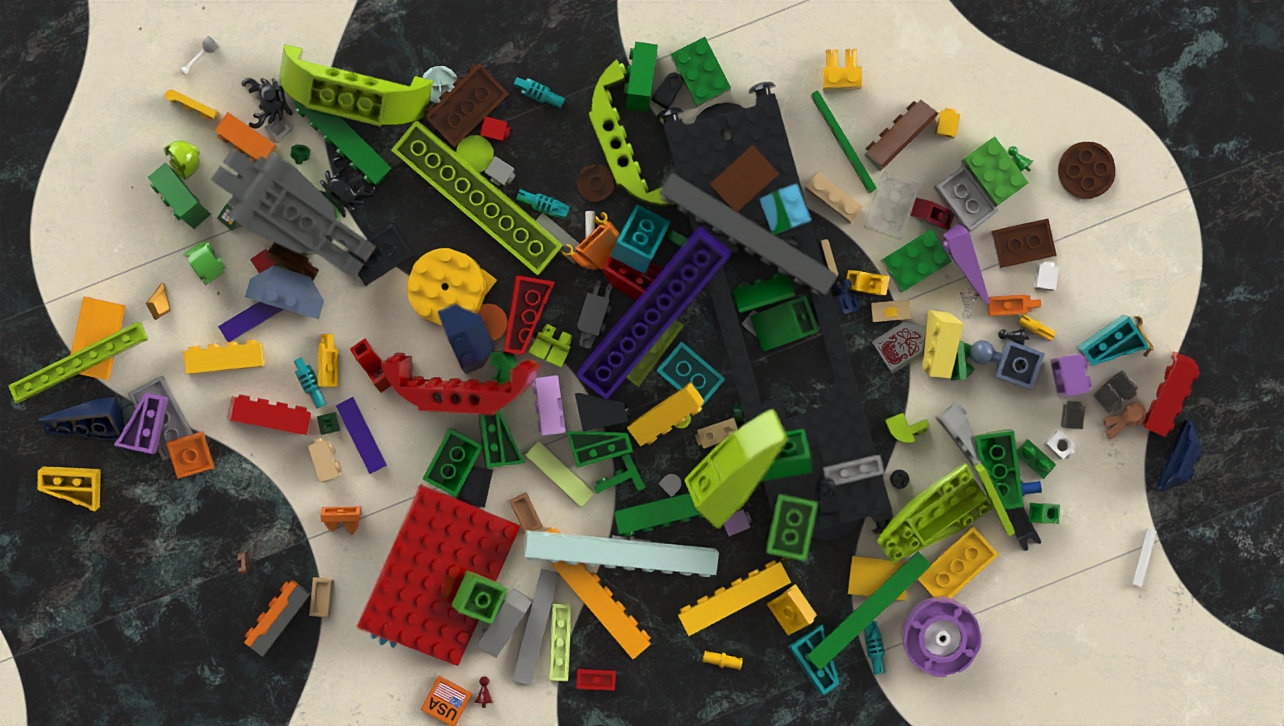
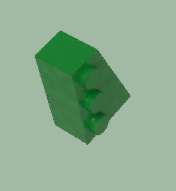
(597, 446)

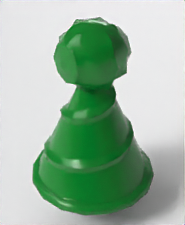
(1021, 161)

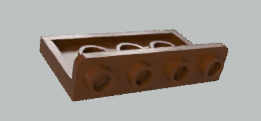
(466, 104)

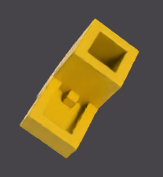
(868, 283)

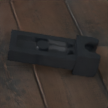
(1023, 528)

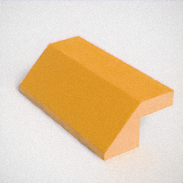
(97, 321)

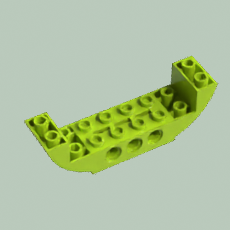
(351, 93)
(604, 114)

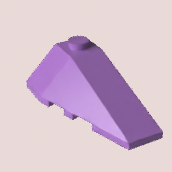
(961, 249)

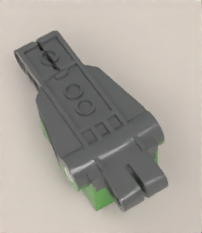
(289, 210)

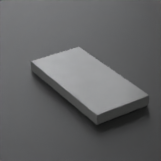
(174, 421)

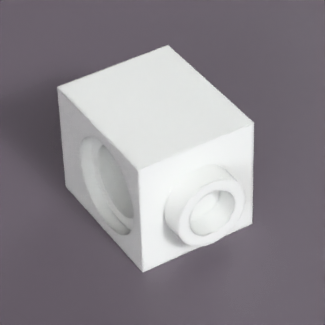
(1046, 276)
(1052, 442)

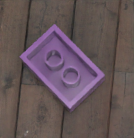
(1070, 375)

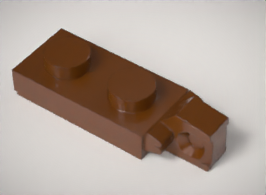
(292, 260)

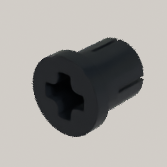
(894, 476)

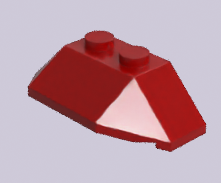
(629, 279)

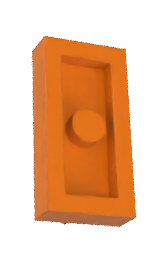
(348, 515)

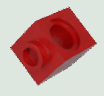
(495, 129)

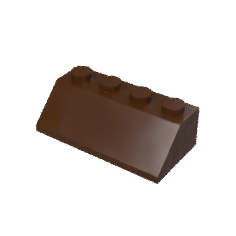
(901, 134)

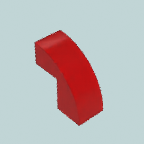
(371, 363)

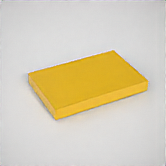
(869, 574)

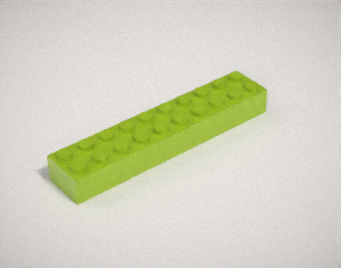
(477, 197)

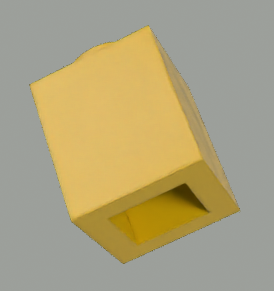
(947, 123)

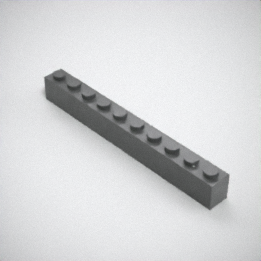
(747, 234)

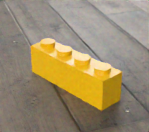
(224, 358)
(666, 414)

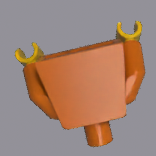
(597, 247)

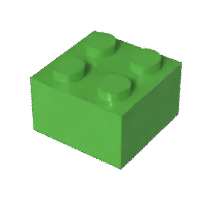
(479, 597)

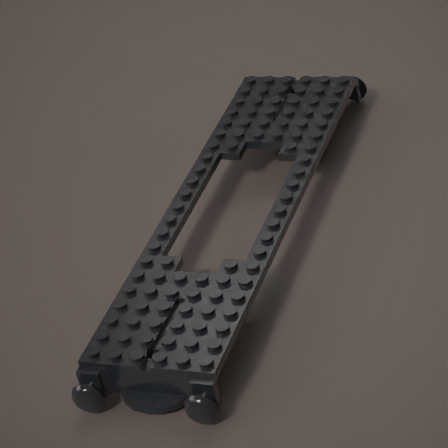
(840, 428)

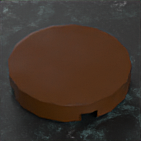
(595, 183)

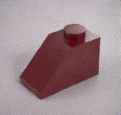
(932, 213)

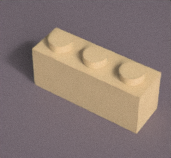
(833, 197)

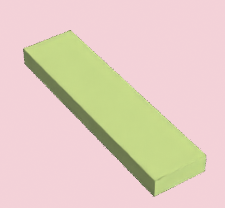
(559, 473)
(560, 642)

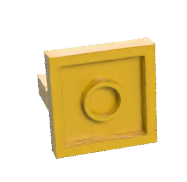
(792, 610)

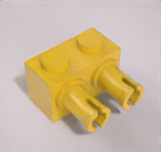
(841, 78)

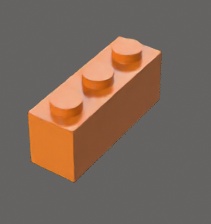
(244, 138)

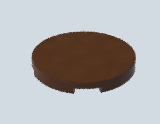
(1086, 170)

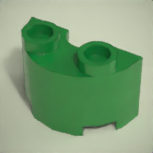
(504, 363)

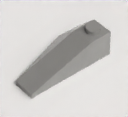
(959, 429)

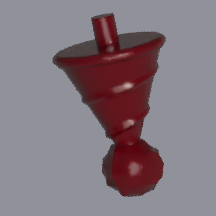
(484, 695)

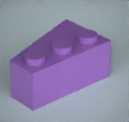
(145, 425)

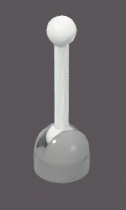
(209, 46)

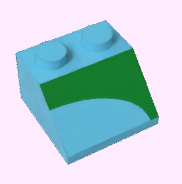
(785, 209)

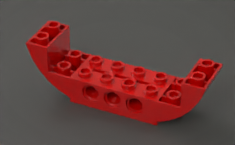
(456, 395)

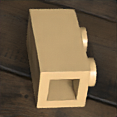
(715, 433)
(324, 460)

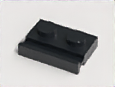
(476, 486)

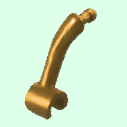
(1144, 336)

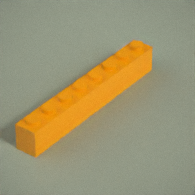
(603, 606)

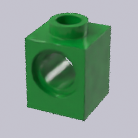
(1044, 513)

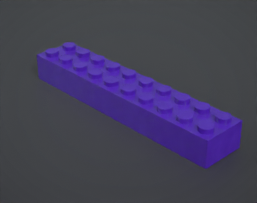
(653, 313)

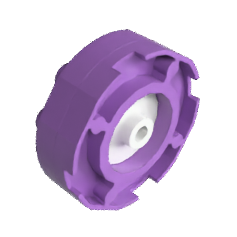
(954, 649)

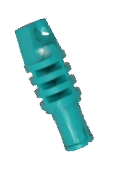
(538, 92)
(544, 204)
(309, 382)
(875, 647)

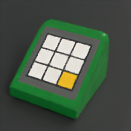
(225, 219)

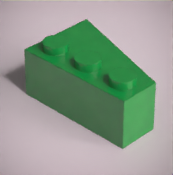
(641, 76)
(178, 196)
(497, 441)

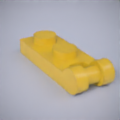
(190, 104)

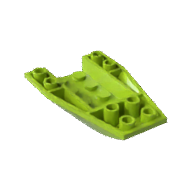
(735, 467)
(935, 514)

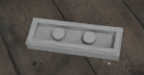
(559, 233)
(855, 470)

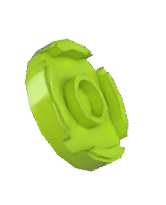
(476, 152)

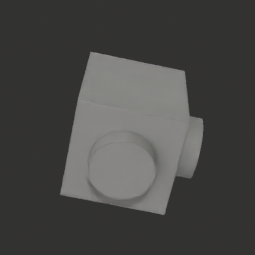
(500, 172)

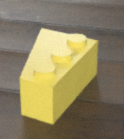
(941, 343)

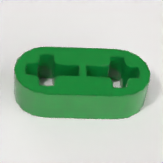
(676, 238)

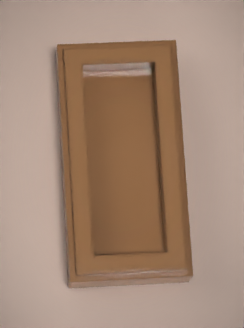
(526, 513)

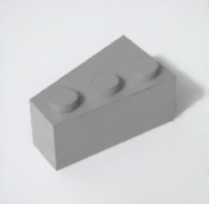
(505, 622)

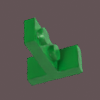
(620, 476)

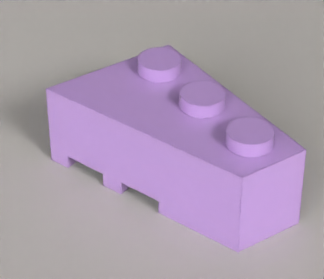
(549, 405)

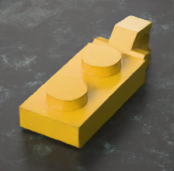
(327, 362)

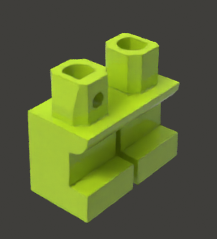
(544, 342)

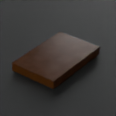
(744, 179)
(1024, 243)

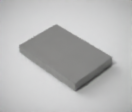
(966, 198)

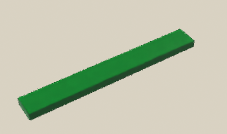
(868, 610)

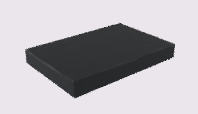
(389, 253)

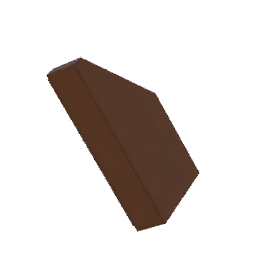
(244, 563)

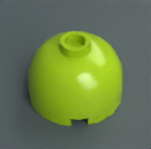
(183, 158)

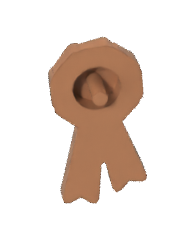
(1133, 414)

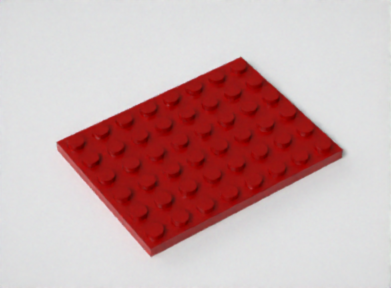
(426, 569)

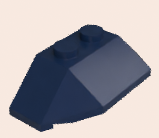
(467, 337)
(1181, 459)

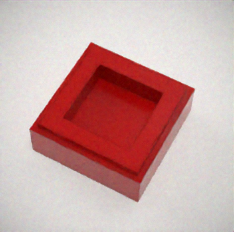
(261, 262)

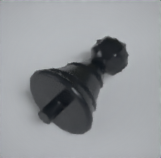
(1017, 336)

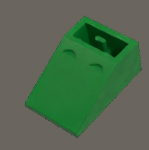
(784, 323)

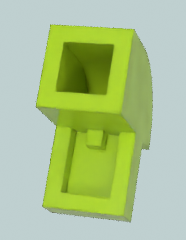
(902, 431)

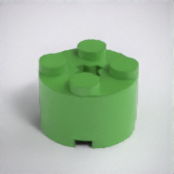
(204, 262)

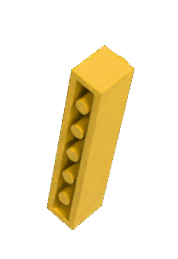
(733, 598)

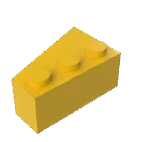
(73, 484)

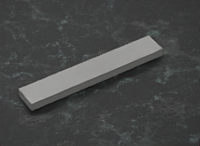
(535, 627)

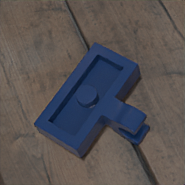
(846, 301)

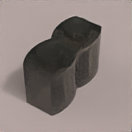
(1115, 392)
(1073, 415)

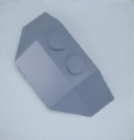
(287, 291)

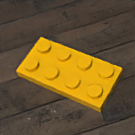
(958, 564)

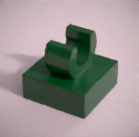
(328, 423)

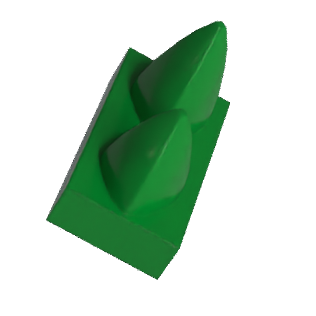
(961, 368)
(1035, 459)

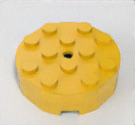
(434, 273)

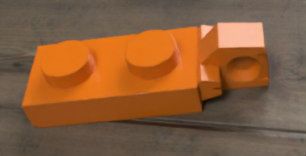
(1011, 305)

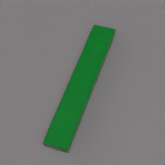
(843, 142)

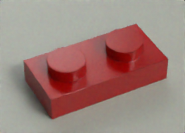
(596, 679)

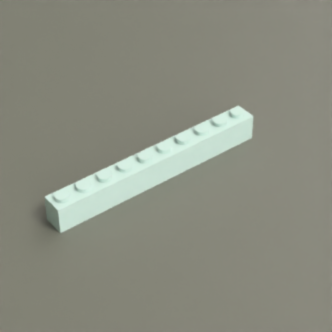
(620, 553)

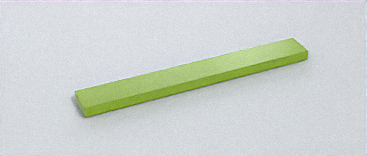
(78, 362)

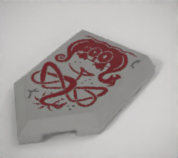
(901, 345)

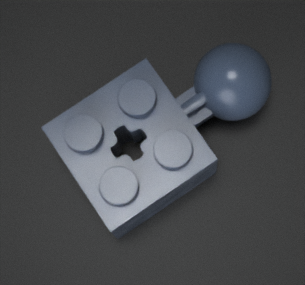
(983, 352)

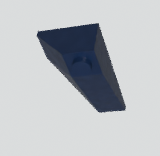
(94, 418)

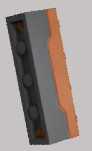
(277, 618)

